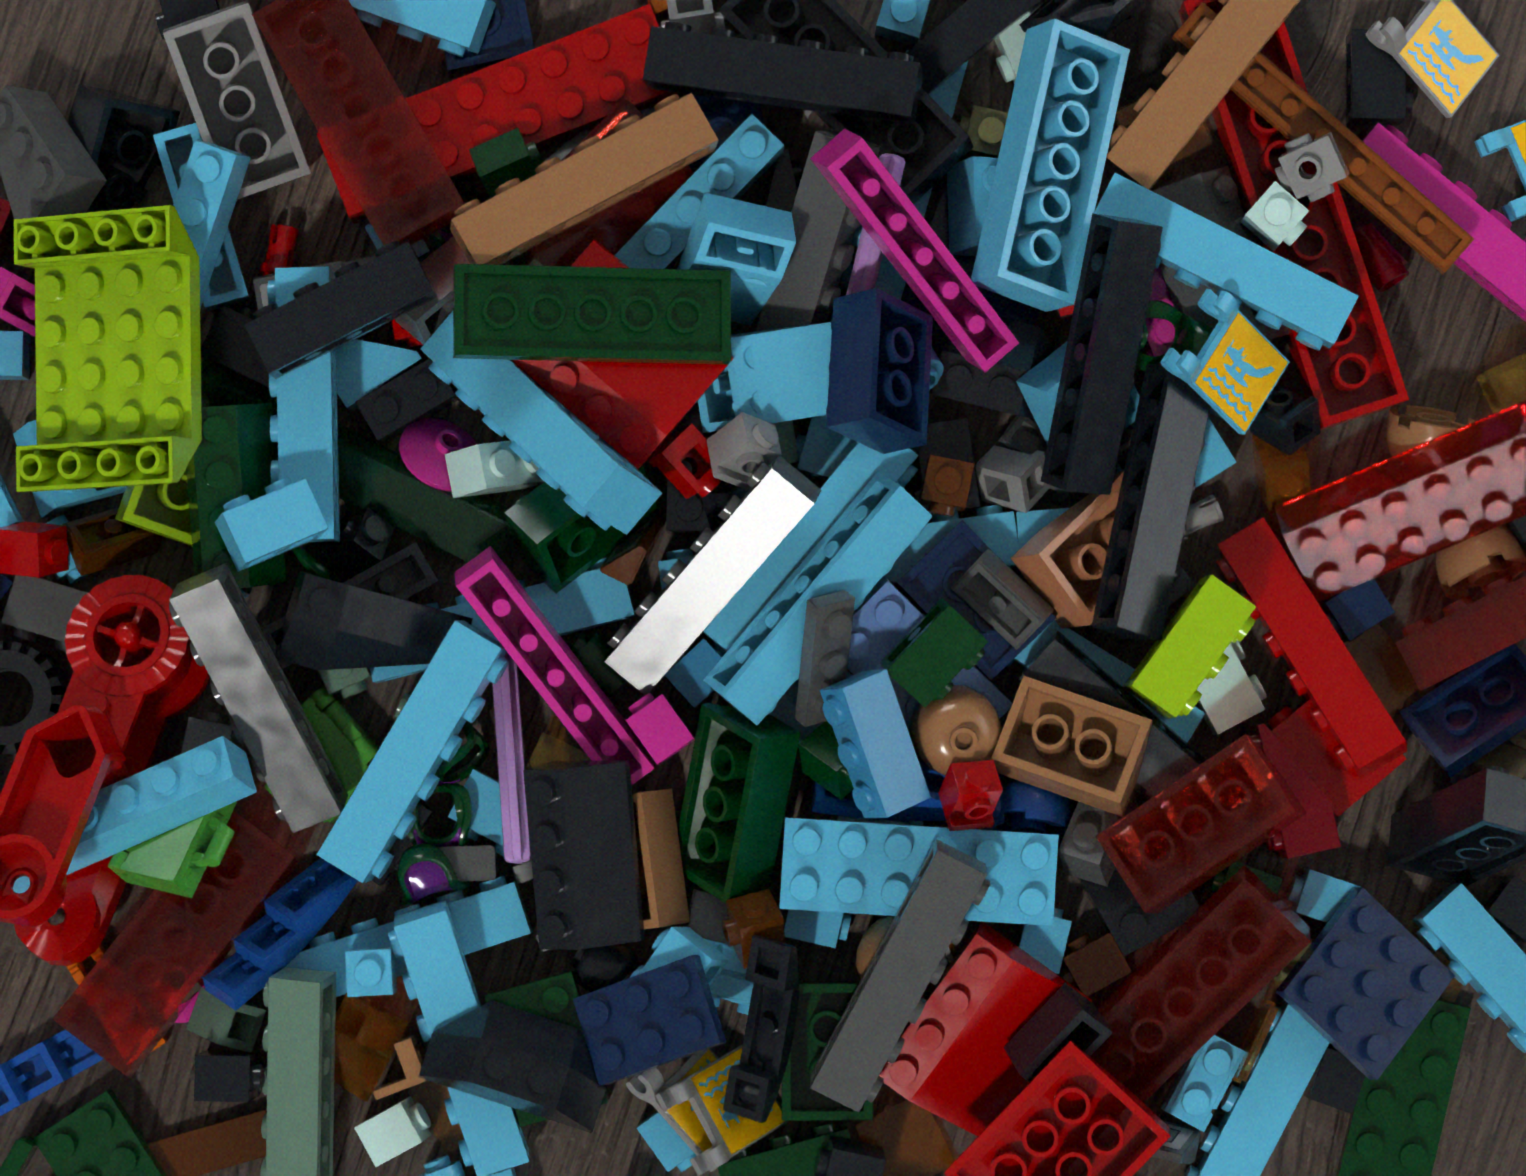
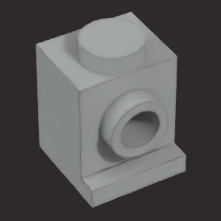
(741, 448)
(1011, 478)

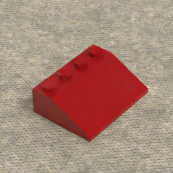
(624, 402)
(955, 1049)
(1066, 1124)

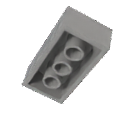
(237, 94)

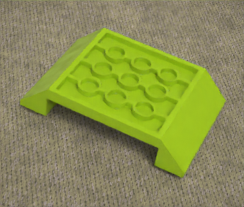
(112, 349)

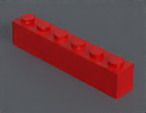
(1312, 650)

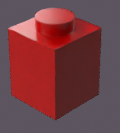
(33, 549)

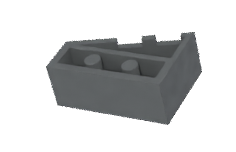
(42, 158)

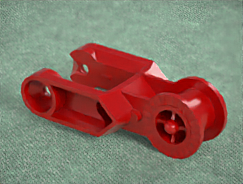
(125, 687)

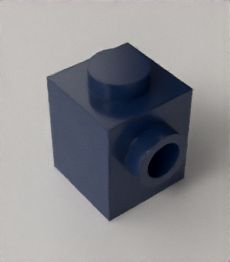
(1357, 609)

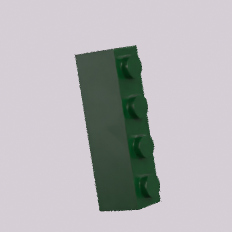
(229, 464)
(735, 801)

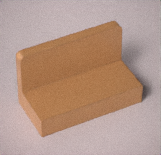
(411, 1056)

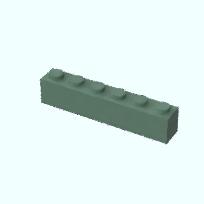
(299, 1073)

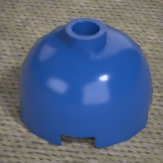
(1032, 810)

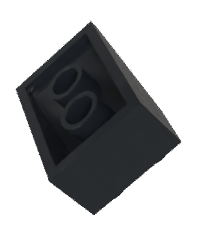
(1127, 920)

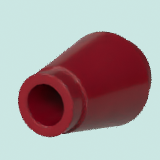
(1381, 259)

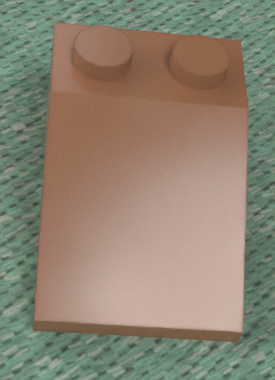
(1069, 557)

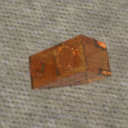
(1279, 477)
(364, 1043)

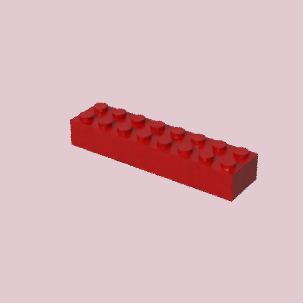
(542, 92)

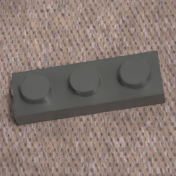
(823, 652)

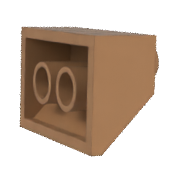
(1072, 746)
(659, 860)

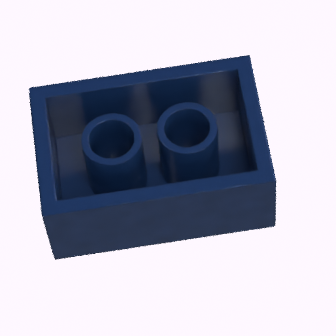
(879, 371)

